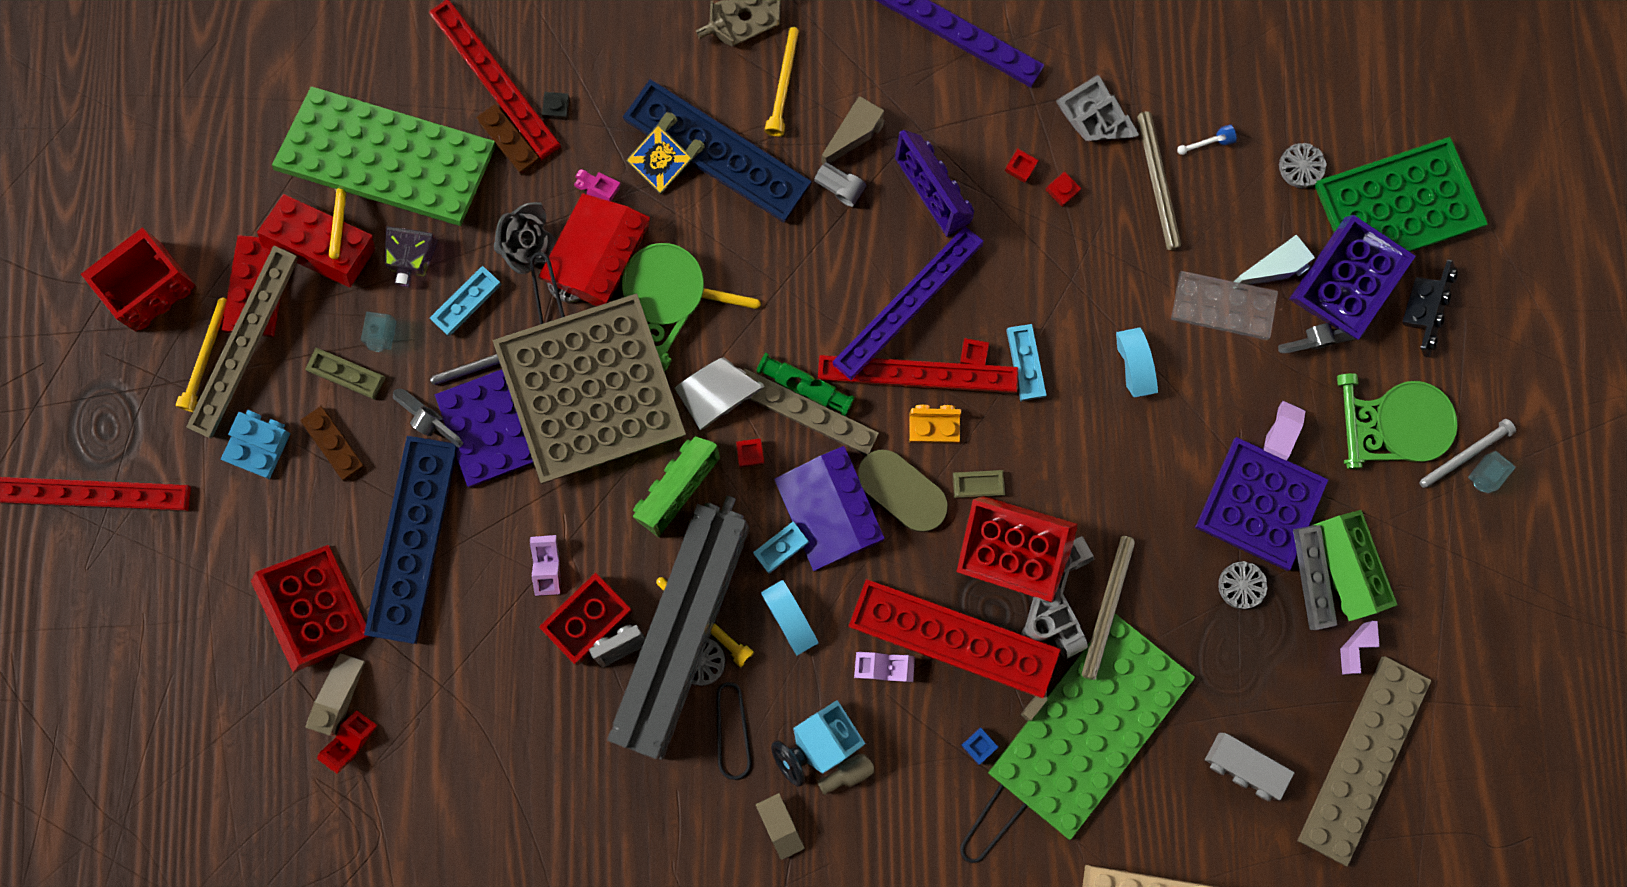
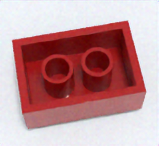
(586, 618)

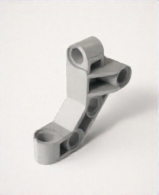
(1056, 618)

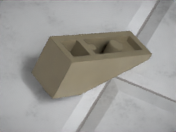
(857, 128)
(335, 696)

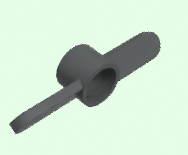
(1318, 338)
(424, 419)

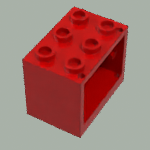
(138, 280)

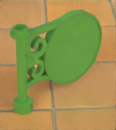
(667, 287)
(1410, 421)

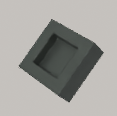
(555, 105)

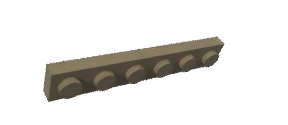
(813, 415)

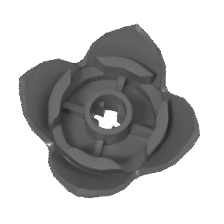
(525, 224)

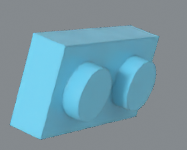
(781, 547)

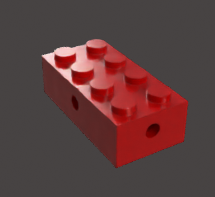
(308, 235)

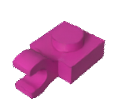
(598, 186)

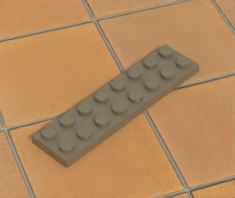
(1364, 761)

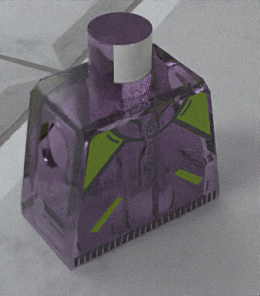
(408, 253)

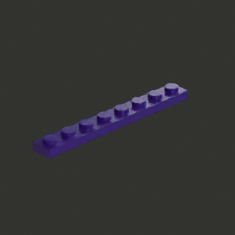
(968, 38)
(907, 303)

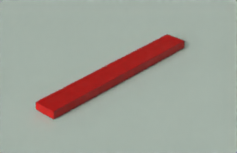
(495, 79)
(926, 375)
(94, 494)

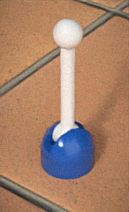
(1225, 136)

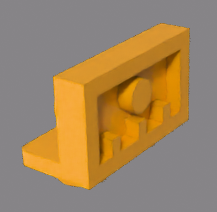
(934, 425)

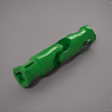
(809, 386)

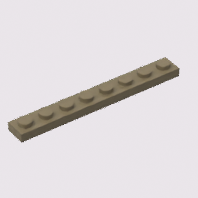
(242, 342)

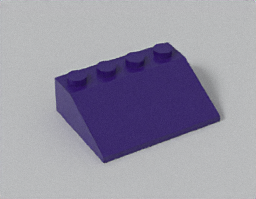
(932, 183)
(1352, 277)
(829, 508)

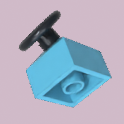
(820, 742)

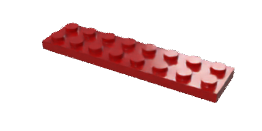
(954, 638)

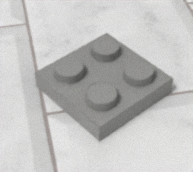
(624, 643)

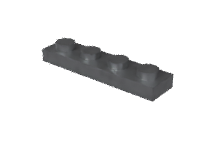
(1315, 577)

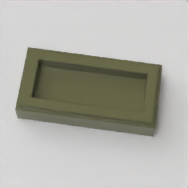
(978, 484)

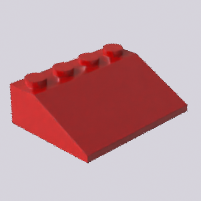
(595, 248)
(1016, 547)
(309, 607)

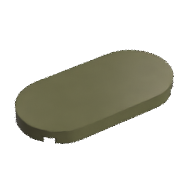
(902, 490)

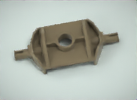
(731, 29)

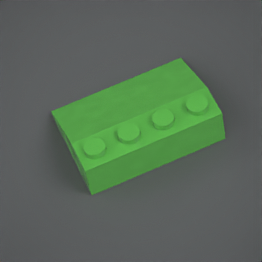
(677, 485)

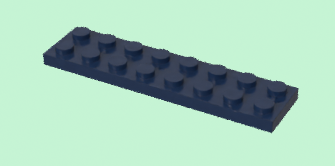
(725, 154)
(411, 540)

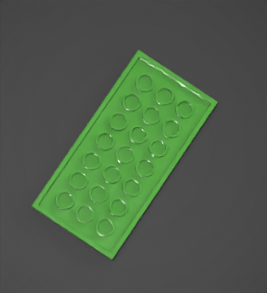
(385, 156)
(1091, 729)

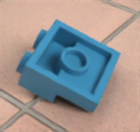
(255, 444)

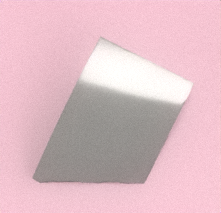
(1096, 112)
(716, 391)

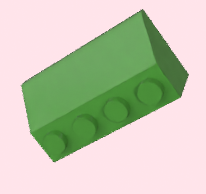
(1355, 566)

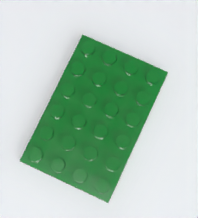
(1407, 196)

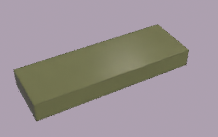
(345, 373)

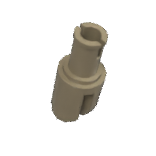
(848, 773)

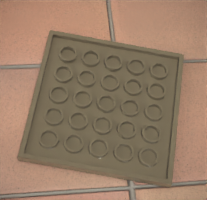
(589, 388)

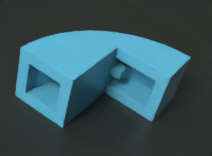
(1139, 363)
(789, 617)

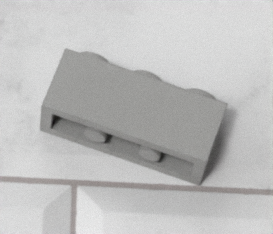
(1248, 767)

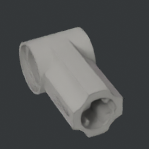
(845, 187)

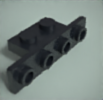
(1427, 305)

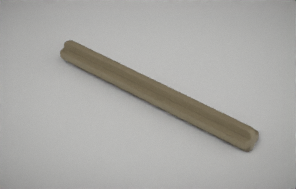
(1159, 181)
(1108, 608)

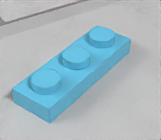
(465, 301)
(1026, 358)

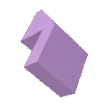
(1285, 430)
(545, 565)
(1364, 637)
(884, 667)

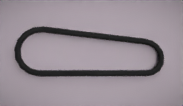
(536, 287)
(744, 731)
(977, 823)

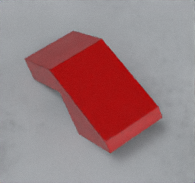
(348, 742)

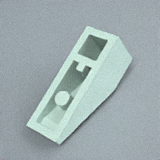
(1280, 264)

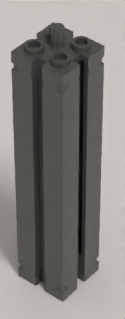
(680, 630)

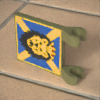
(660, 157)

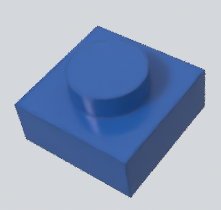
(979, 746)

